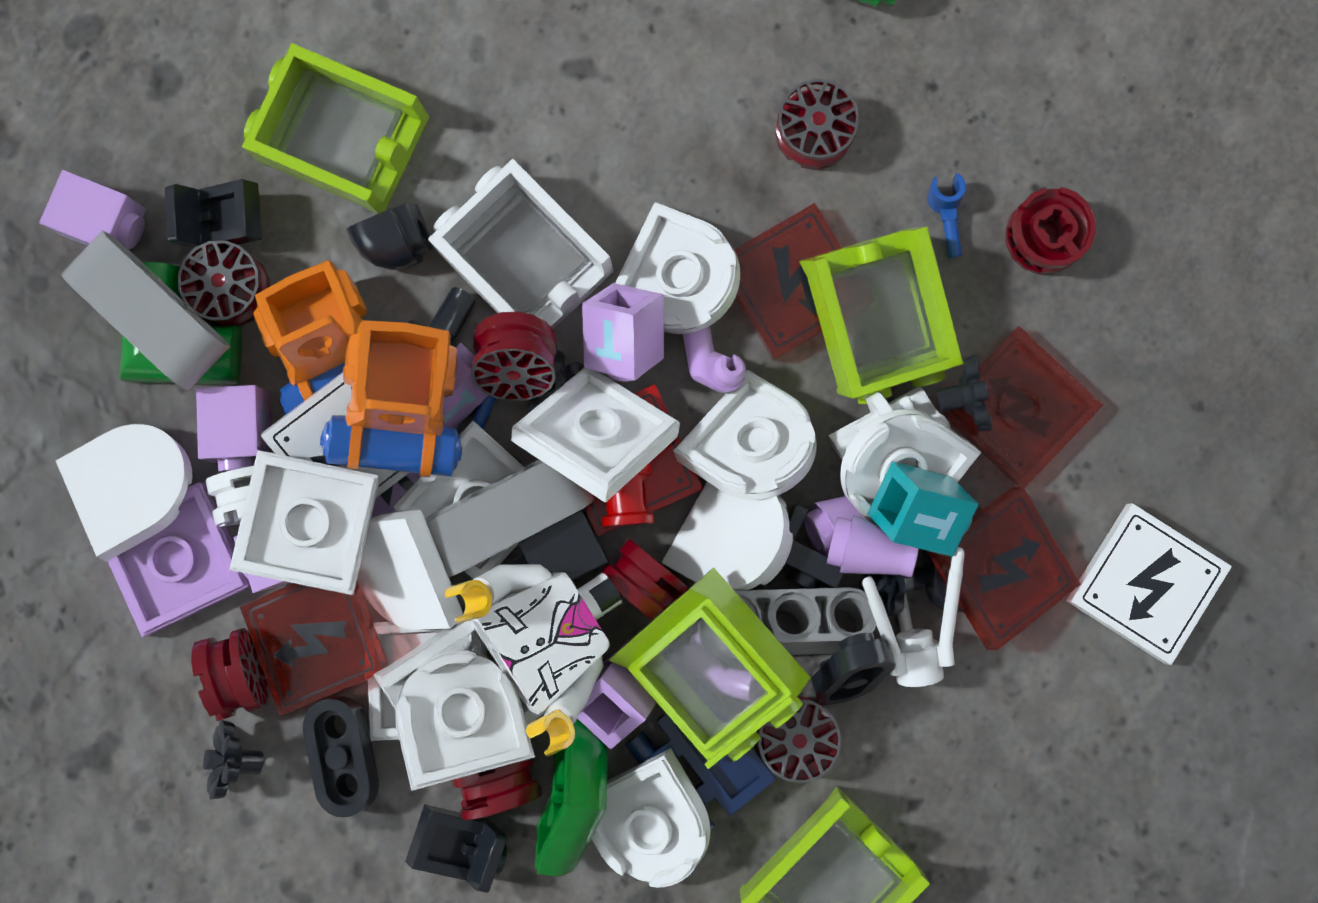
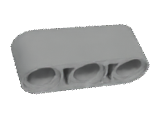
(145, 310)
(503, 515)
(814, 615)

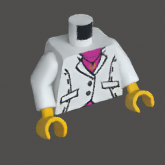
(542, 638)

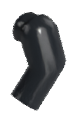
(452, 312)

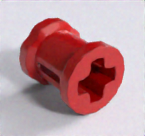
(630, 503)

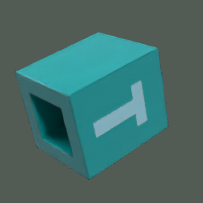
(922, 509)

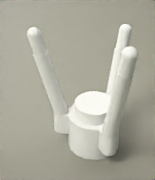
(915, 652)

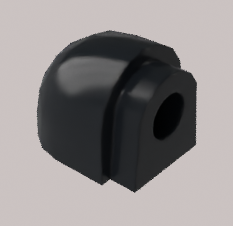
(392, 237)

